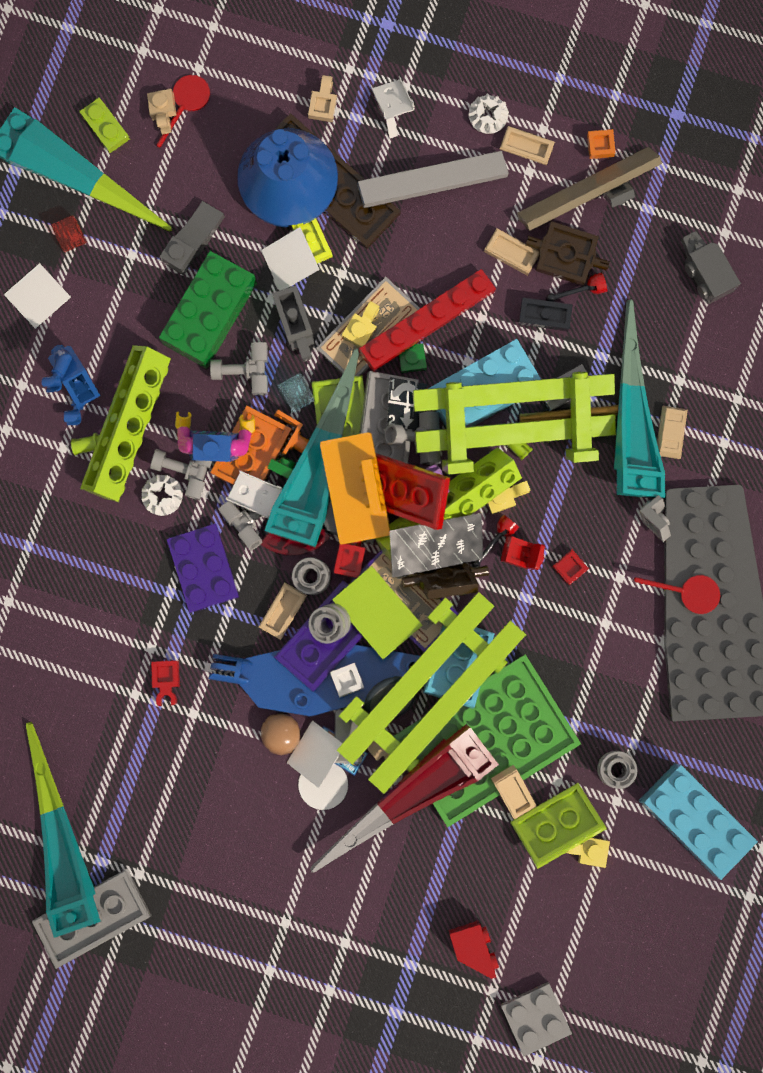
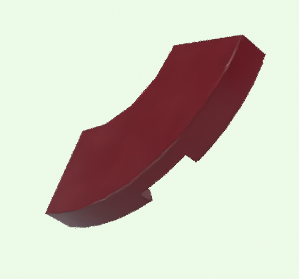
(289, 547)

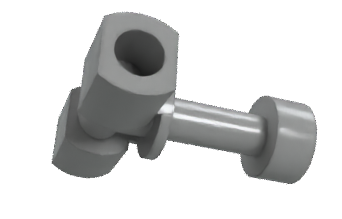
(253, 369)
(427, 421)
(194, 471)
(243, 522)

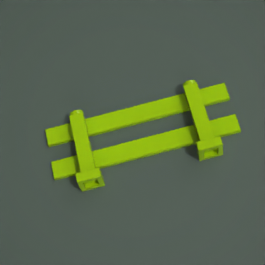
(457, 437)
(372, 725)

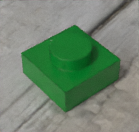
(413, 359)
(282, 466)

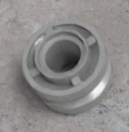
(299, 576)
(319, 627)
(629, 769)

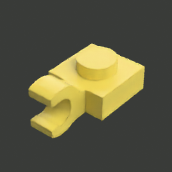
(361, 328)
(506, 499)
(592, 852)

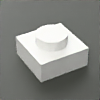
(347, 680)

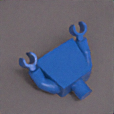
(75, 379)

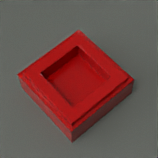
(570, 567)

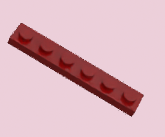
(427, 320)

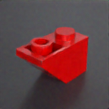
(471, 948)

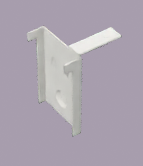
(393, 101)
(254, 494)

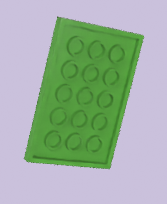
(515, 724)

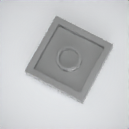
(536, 1019)

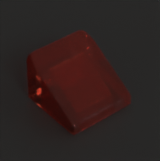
(69, 233)

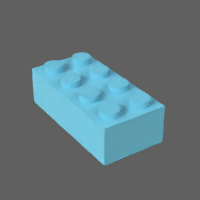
(500, 366)
(698, 821)

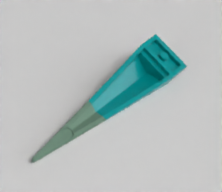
(636, 450)
(305, 496)

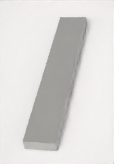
(432, 179)

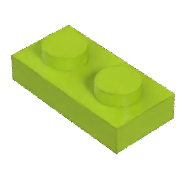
(104, 125)

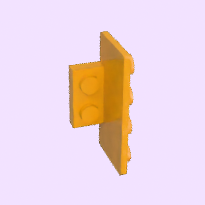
(355, 488)

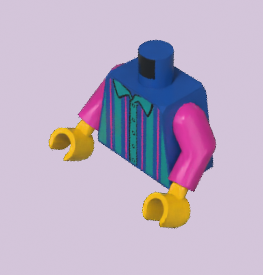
(213, 445)

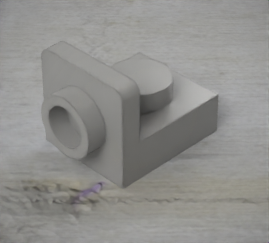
(654, 519)

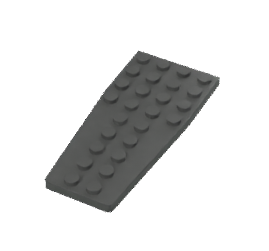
(716, 655)

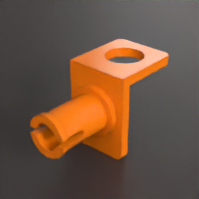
(296, 441)

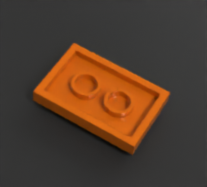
(264, 445)

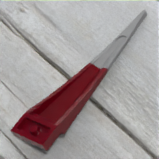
(443, 771)

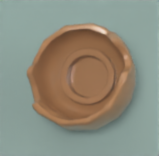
(280, 733)

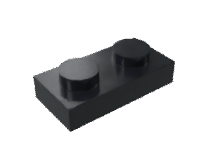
(545, 314)

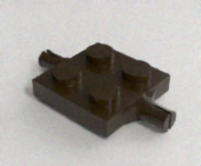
(567, 253)
(447, 580)

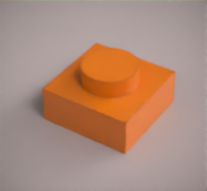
(601, 144)

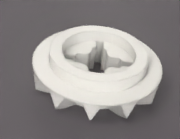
(487, 124)
(167, 505)

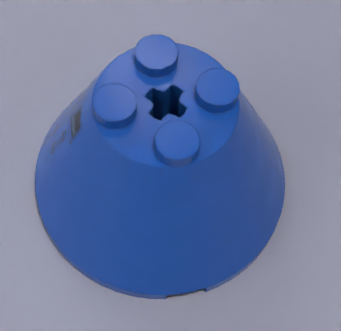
(287, 177)

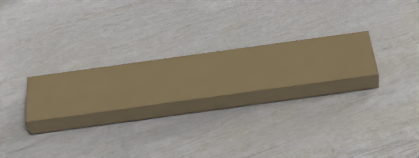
(589, 188)

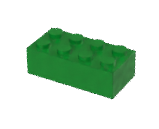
(208, 309)

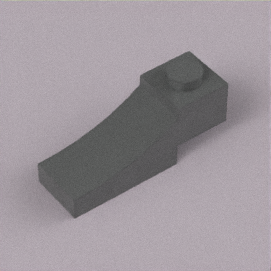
(192, 238)

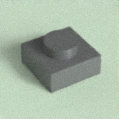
(619, 194)

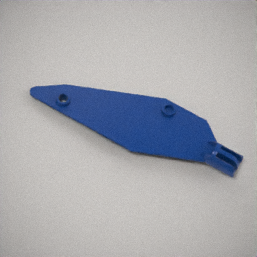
(277, 689)

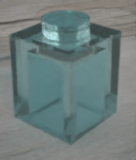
(296, 392)

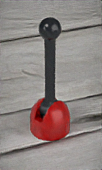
(595, 284)
(505, 528)

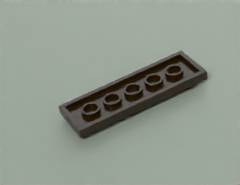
(347, 207)

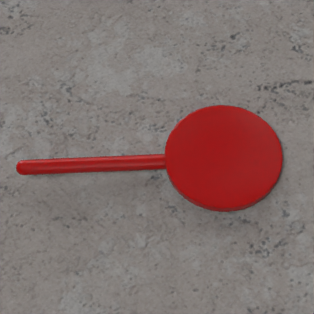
(190, 94)
(698, 594)

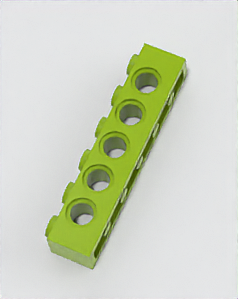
(115, 430)
(469, 491)

